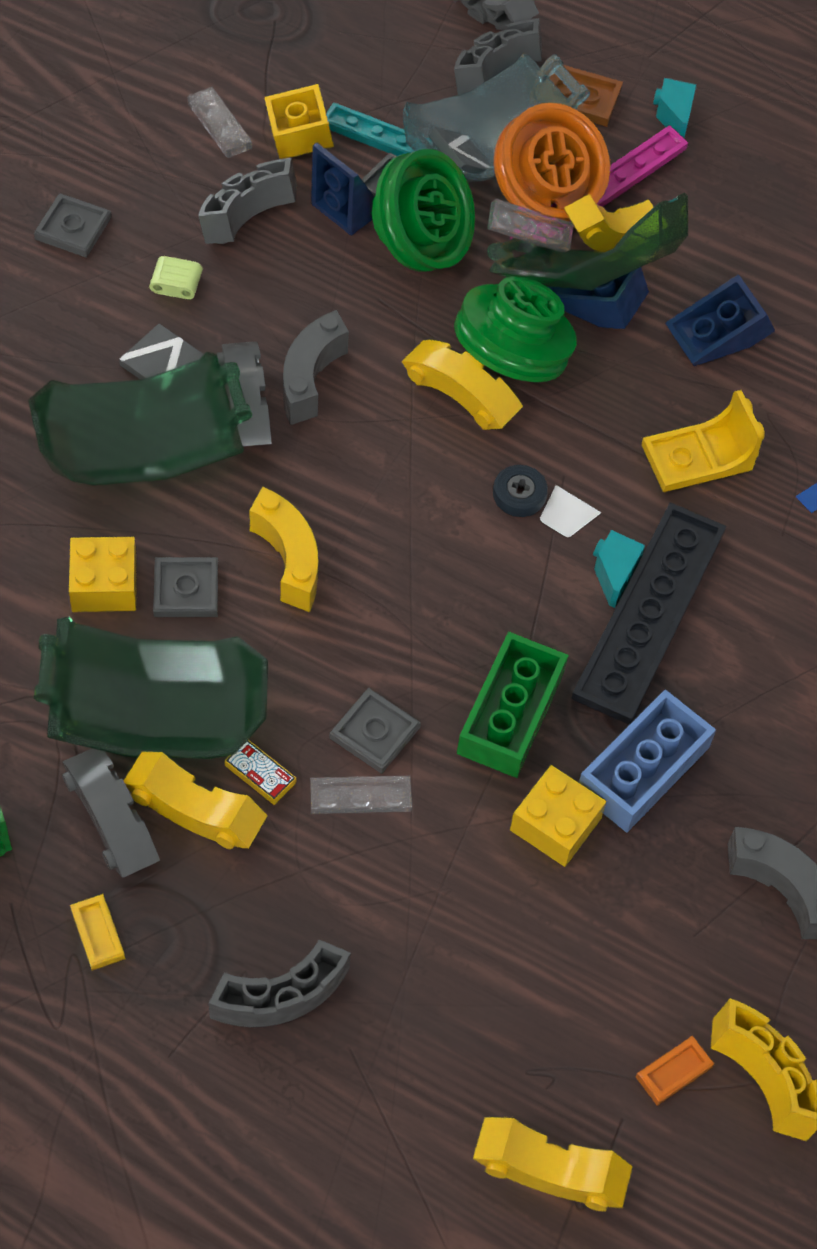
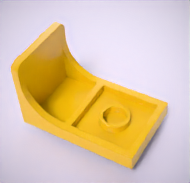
(708, 449)

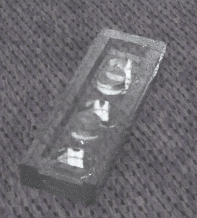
(219, 122)
(530, 226)
(360, 794)

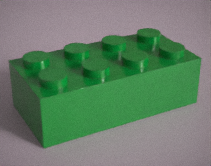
(512, 704)

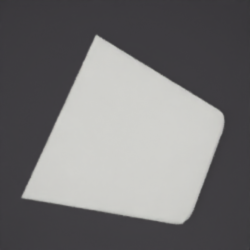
(567, 513)

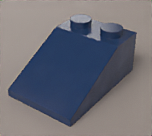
(339, 192)
(609, 304)
(721, 323)

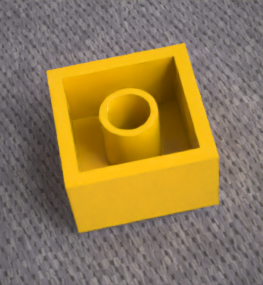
(298, 121)
(102, 574)
(557, 815)

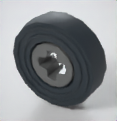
(522, 504)

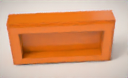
(674, 1070)

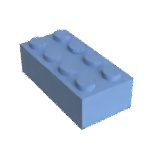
(647, 759)

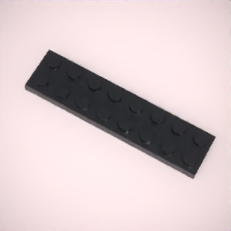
(648, 614)

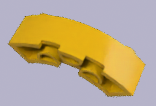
(600, 228)
(465, 381)
(291, 536)
(170, 791)
(773, 1063)
(575, 1174)

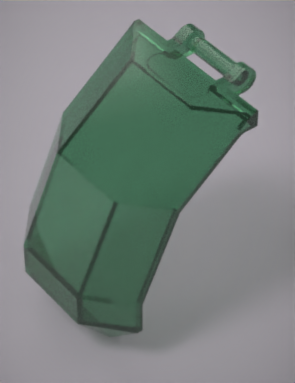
(647, 241)
(141, 426)
(150, 693)

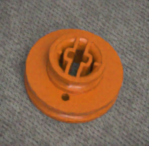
(551, 158)

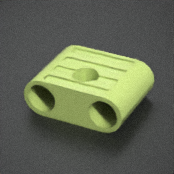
(176, 277)

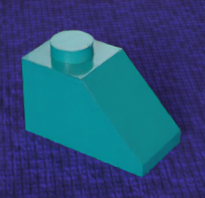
(674, 104)
(616, 564)

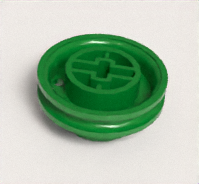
(424, 210)
(516, 329)

